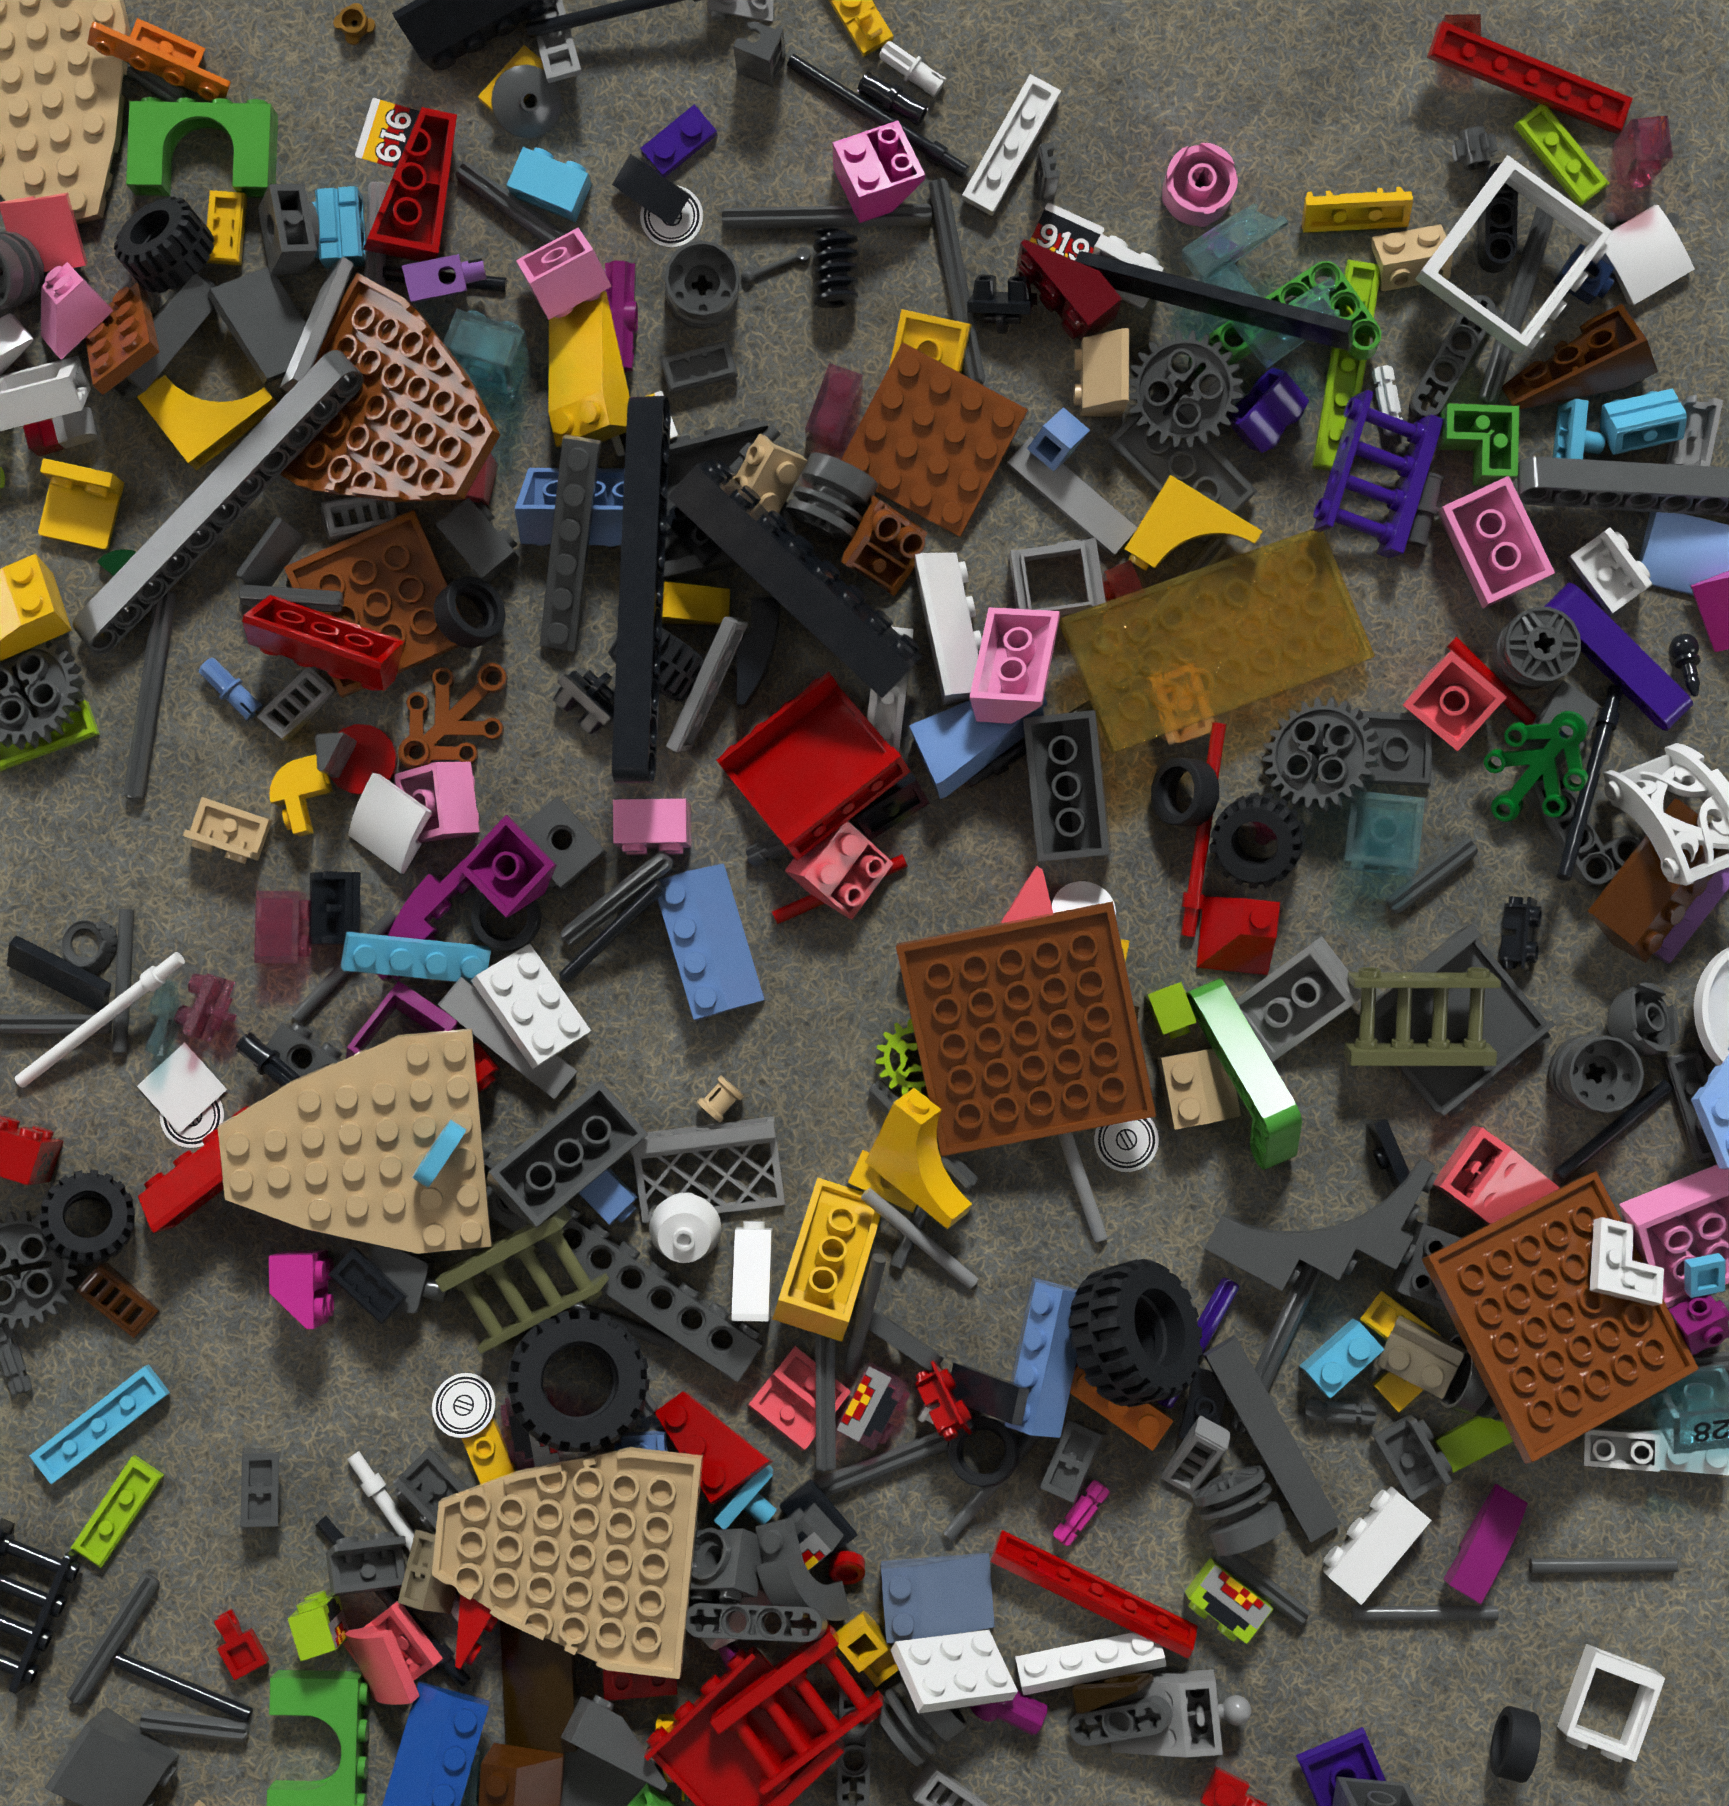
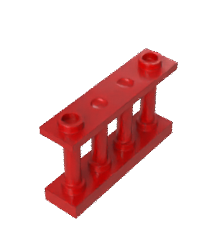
(763, 1694)

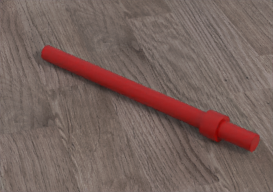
(1193, 899)

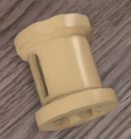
(720, 1099)

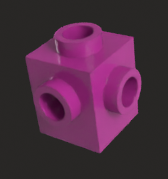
(1701, 1322)

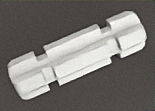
(1386, 393)

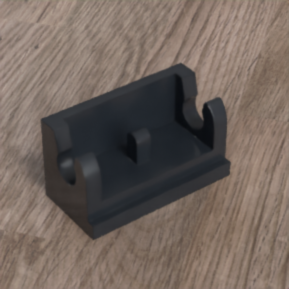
(333, 906)

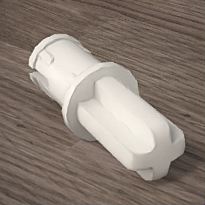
(912, 68)

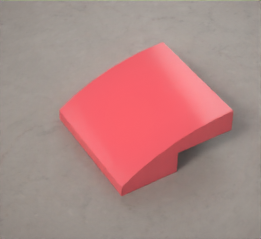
(49, 226)
(789, 1398)
(414, 1644)
(382, 1666)

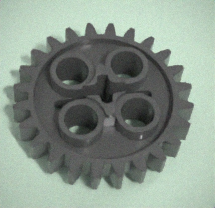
(1210, 409)
(55, 676)
(1353, 757)
(24, 1300)

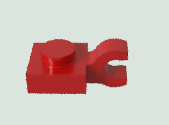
(240, 1650)
(1228, 1790)

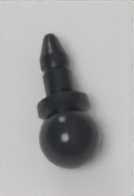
(1685, 650)

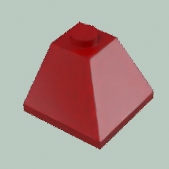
(1237, 934)

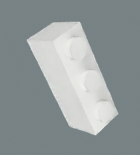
(1375, 1544)

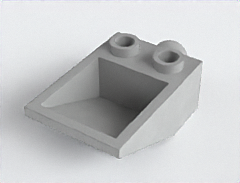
(1180, 1736)

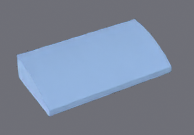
(1684, 550)

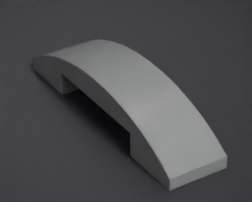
(558, 48)

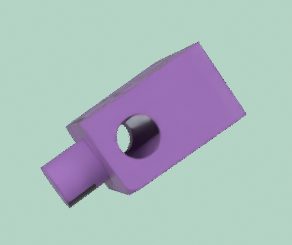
(424, 277)

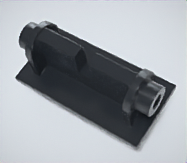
(1524, 920)

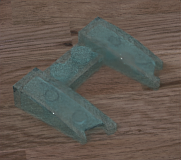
(1213, 262)

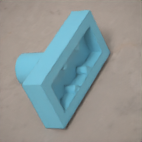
(1571, 432)
(749, 1499)

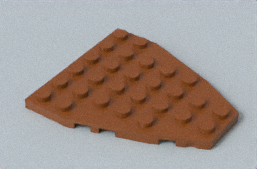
(412, 424)

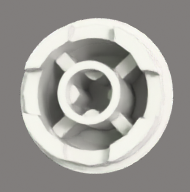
(685, 1227)

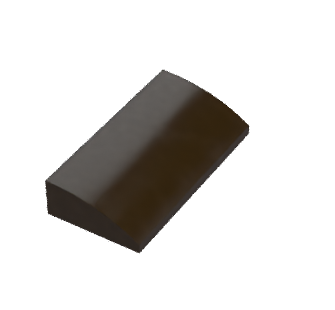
(536, 1690)

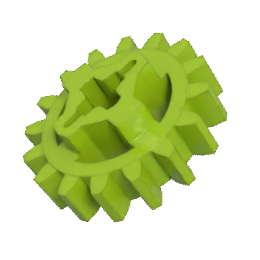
(900, 1046)

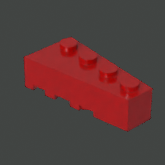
(415, 200)

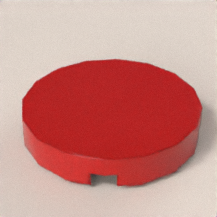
(372, 754)

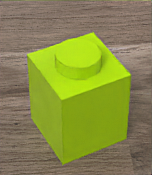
(1171, 1010)

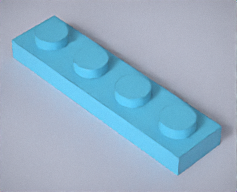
(413, 957)
(99, 1424)

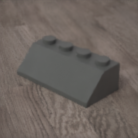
(1067, 786)
(565, 1155)

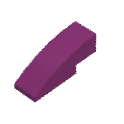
(1486, 1544)

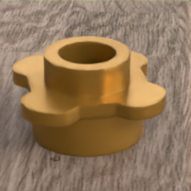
(353, 13)

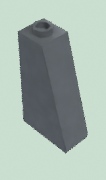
(173, 326)

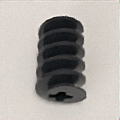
(834, 267)

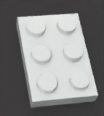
(530, 1005)
(953, 1671)

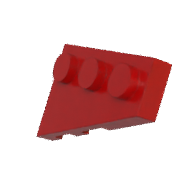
(726, 1454)

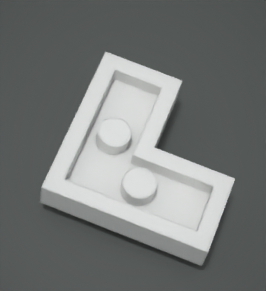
(1615, 1271)

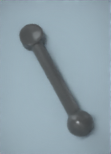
(1613, 218)
(802, 255)

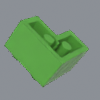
(1486, 431)

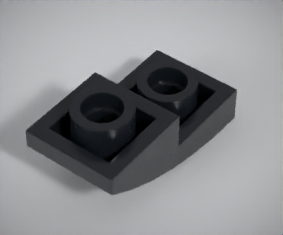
(651, 189)

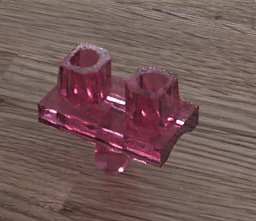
(209, 1007)

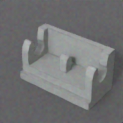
(1699, 435)

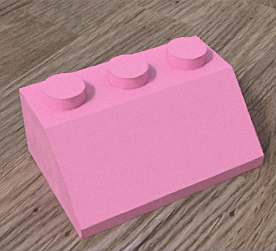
(1495, 542)
(1013, 663)

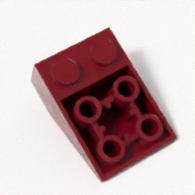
(1070, 288)

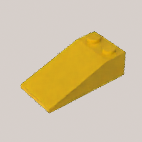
(586, 374)
(29, 606)
(828, 1261)

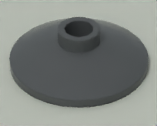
(509, 104)

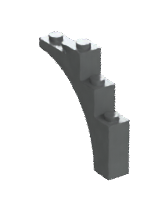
(1378, 1232)

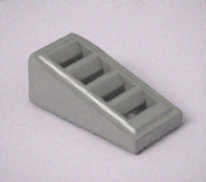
(342, 506)
(277, 705)
(1205, 1436)
(926, 1795)

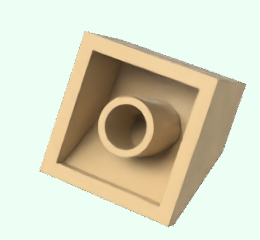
(1103, 374)
(1197, 1089)

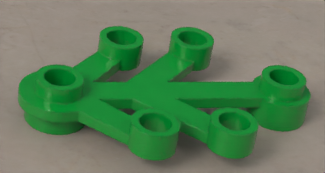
(1541, 763)

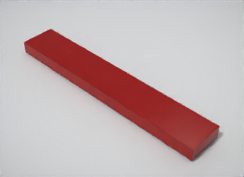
(1529, 77)
(1094, 1594)

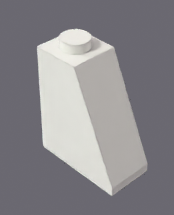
(752, 1272)

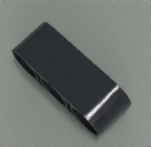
(1497, 235)

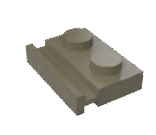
(1421, 1357)

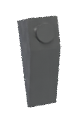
(610, 1738)

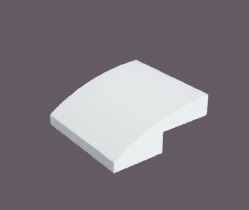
(1646, 255)
(388, 822)

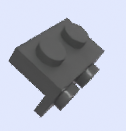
(1412, 1457)
(426, 1484)
(366, 1565)

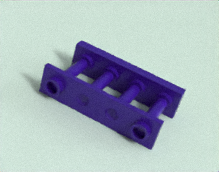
(1411, 469)

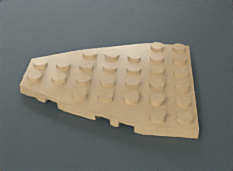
(59, 101)
(347, 1139)
(583, 1554)

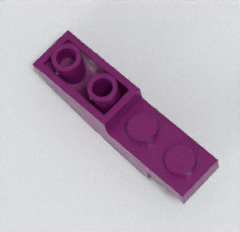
(427, 901)

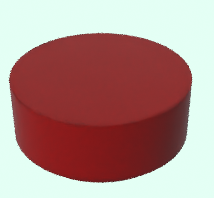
(847, 1567)

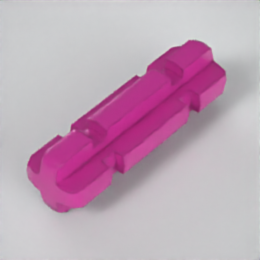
(1081, 1513)

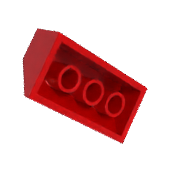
(323, 642)
(186, 1187)

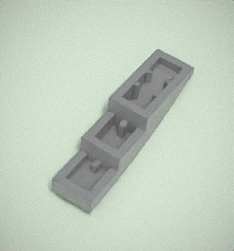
(472, 1012)

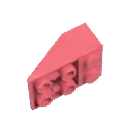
(1490, 1177)

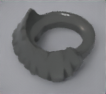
(106, 937)

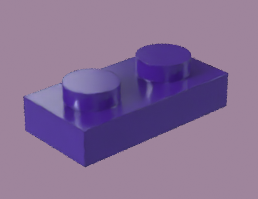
(678, 141)

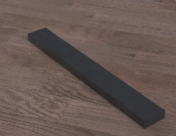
(1222, 302)

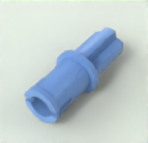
(230, 688)

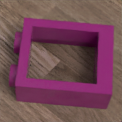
(411, 1005)

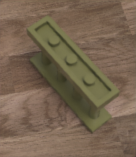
(1438, 1050)
(521, 1246)

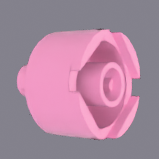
(1195, 204)

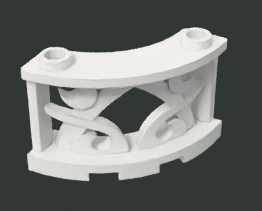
(1641, 796)

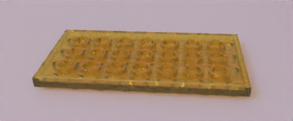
(1216, 639)

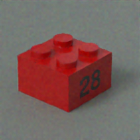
(27, 1153)

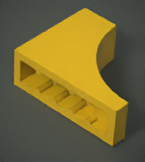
(200, 426)
(1178, 517)
(910, 1158)

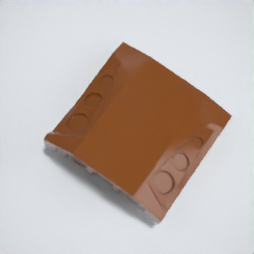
(884, 546)

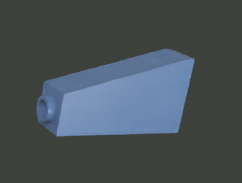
(959, 747)

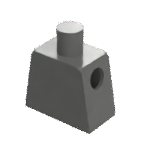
(411, 1274)

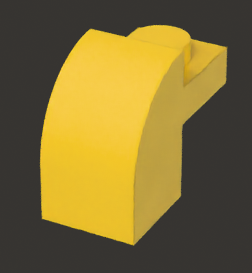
(292, 787)
(867, 1648)

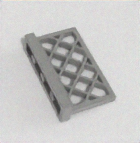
(712, 1138)

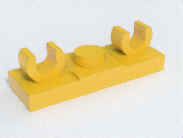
(863, 24)
(1357, 211)

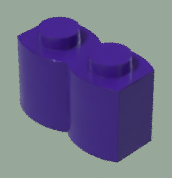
(1267, 410)

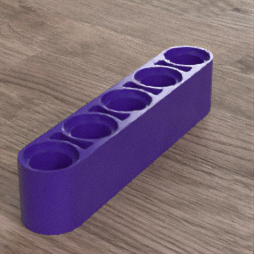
(1622, 659)

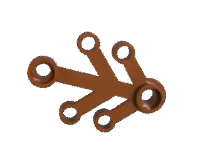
(449, 720)

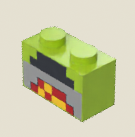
(1227, 1601)
(318, 1625)

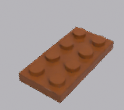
(122, 339)

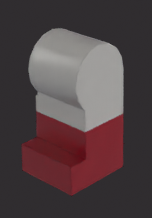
(60, 432)

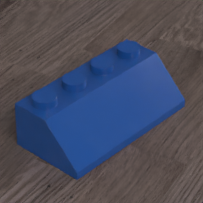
(436, 1748)

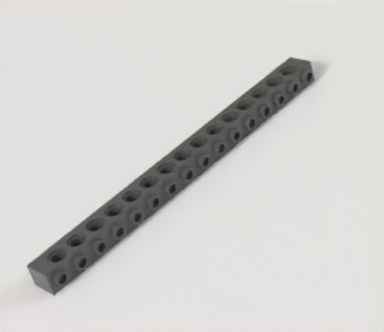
(731, 1360)

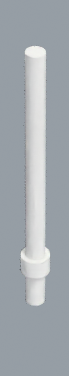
(149, 981)
(373, 1486)

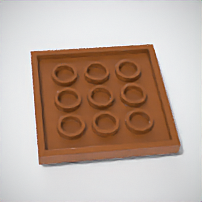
(933, 438)
(386, 586)

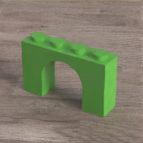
(159, 126)
(340, 1702)

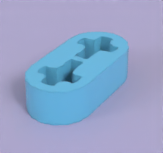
(439, 1153)

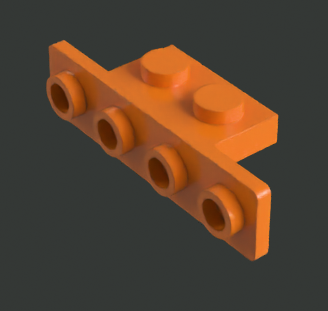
(161, 54)

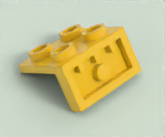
(80, 504)

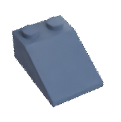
(936, 1596)

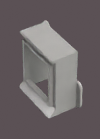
(1091, 568)

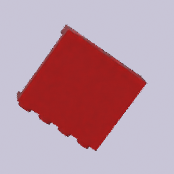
(812, 766)
(719, 1767)

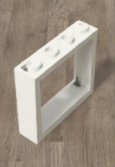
(1553, 204)

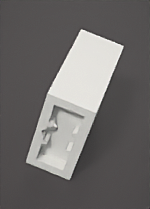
(42, 392)
(1640, 1714)

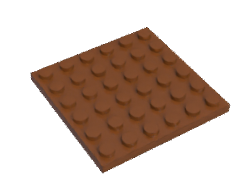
(1026, 1028)
(1539, 1335)

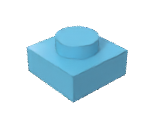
(1704, 1275)

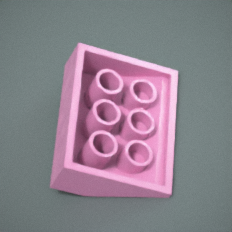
(1681, 1224)

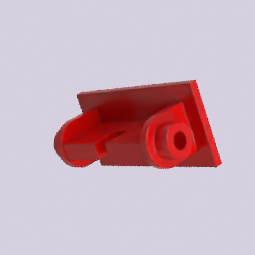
(951, 1413)

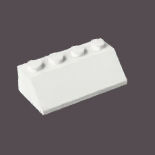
(948, 622)

